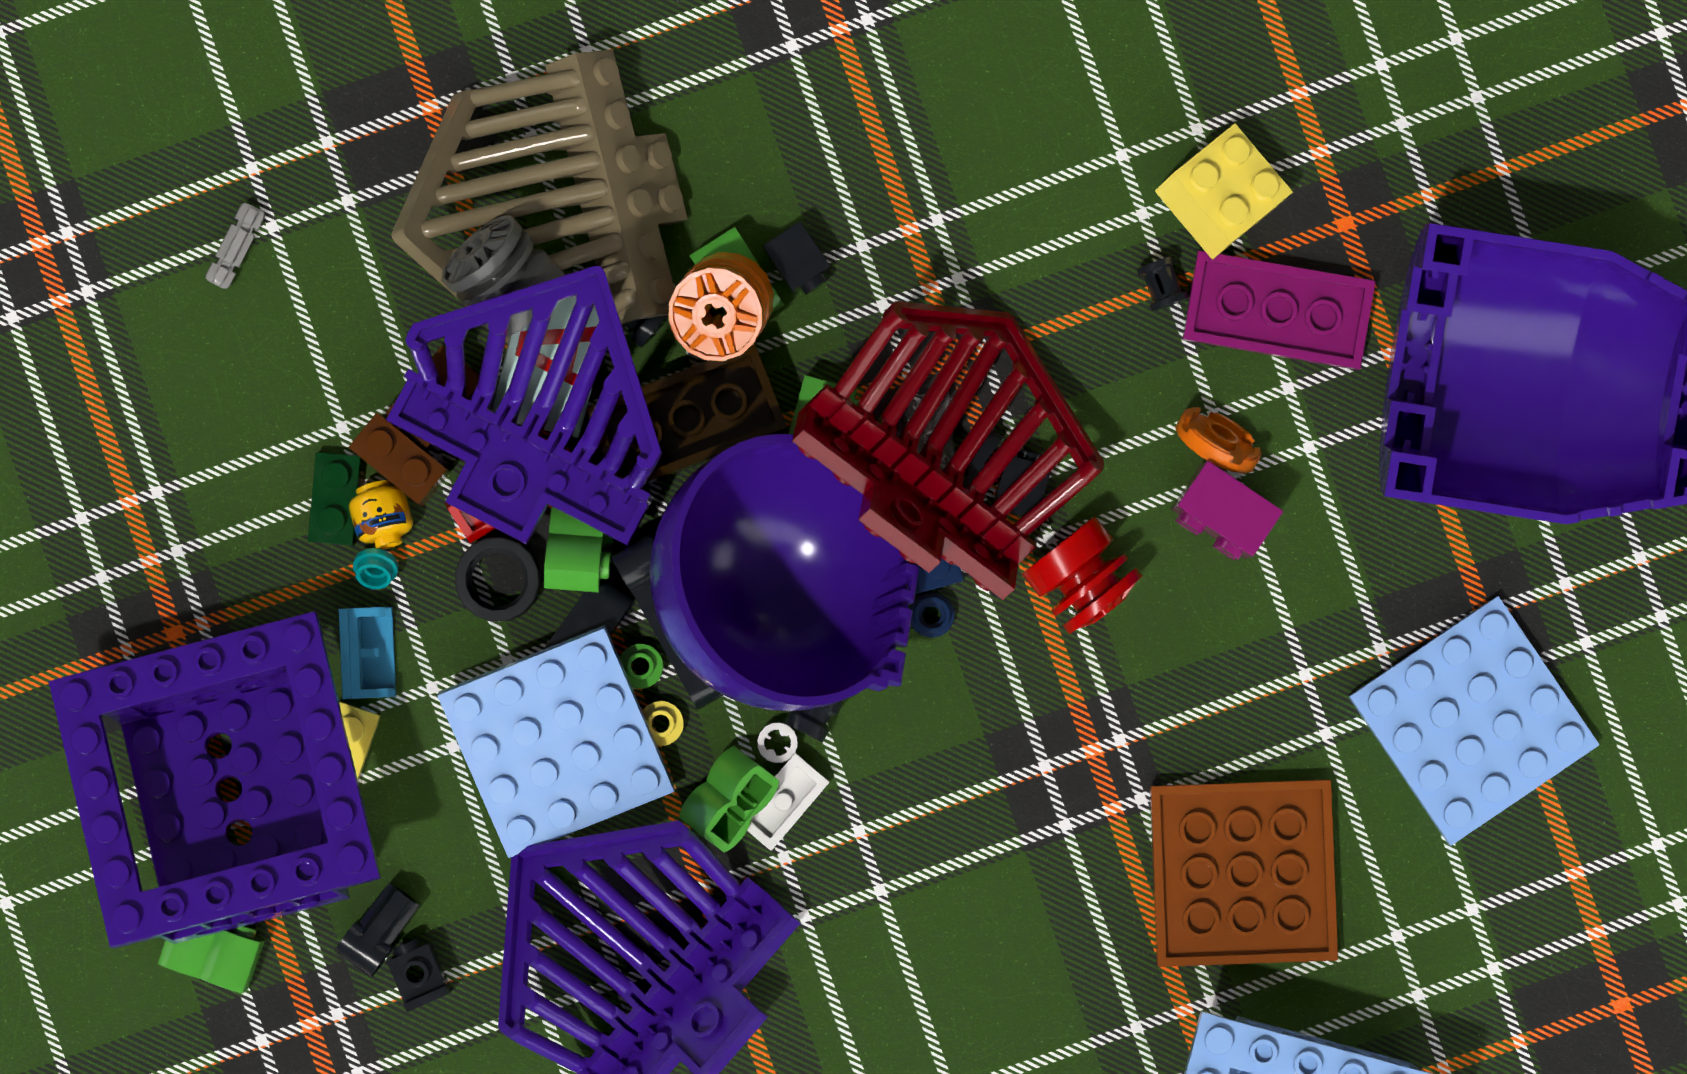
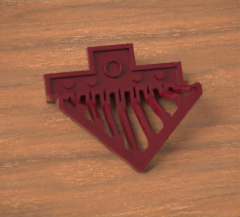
(904, 491)

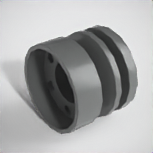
(496, 263)

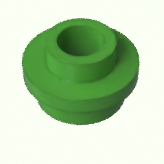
(655, 665)

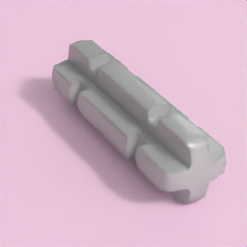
(235, 245)

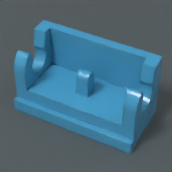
(367, 652)

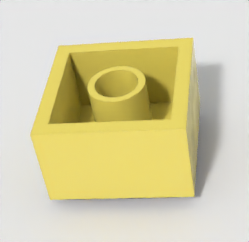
(1223, 191)

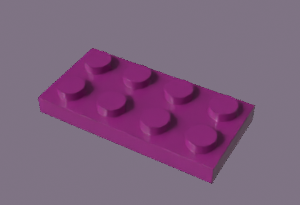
(1278, 310)

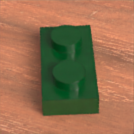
(333, 488)

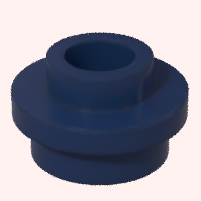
(946, 615)

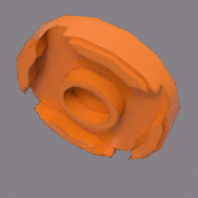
(1218, 440)

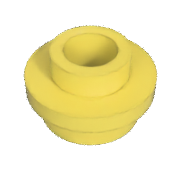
(675, 719)

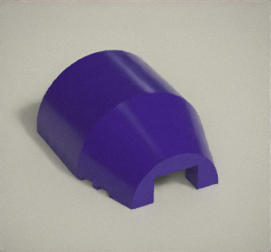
(1535, 380)

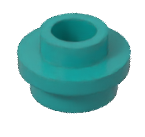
(375, 568)

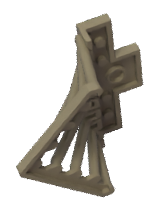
(620, 180)

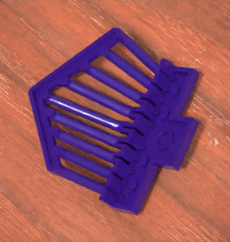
(509, 467)
(693, 1007)

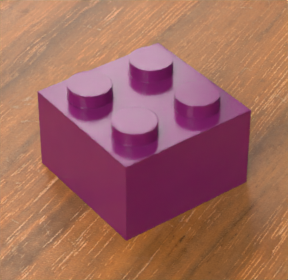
(1225, 511)

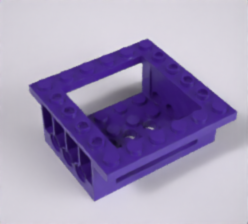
(288, 750)

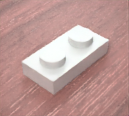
(795, 793)

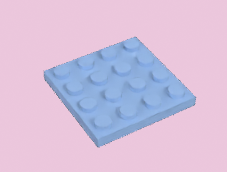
(1473, 720)
(556, 741)

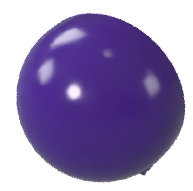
(778, 582)

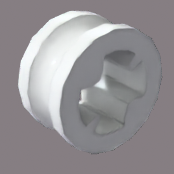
(770, 754)

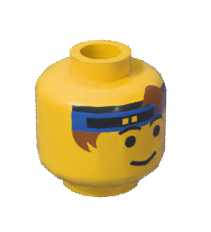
(380, 514)

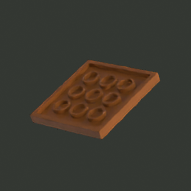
(1243, 873)

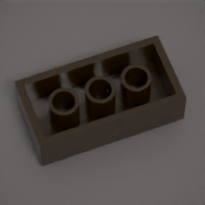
(702, 413)

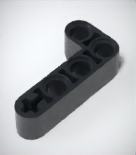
(634, 568)

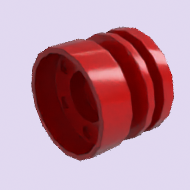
(1082, 576)

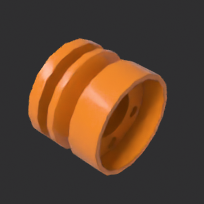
(717, 282)

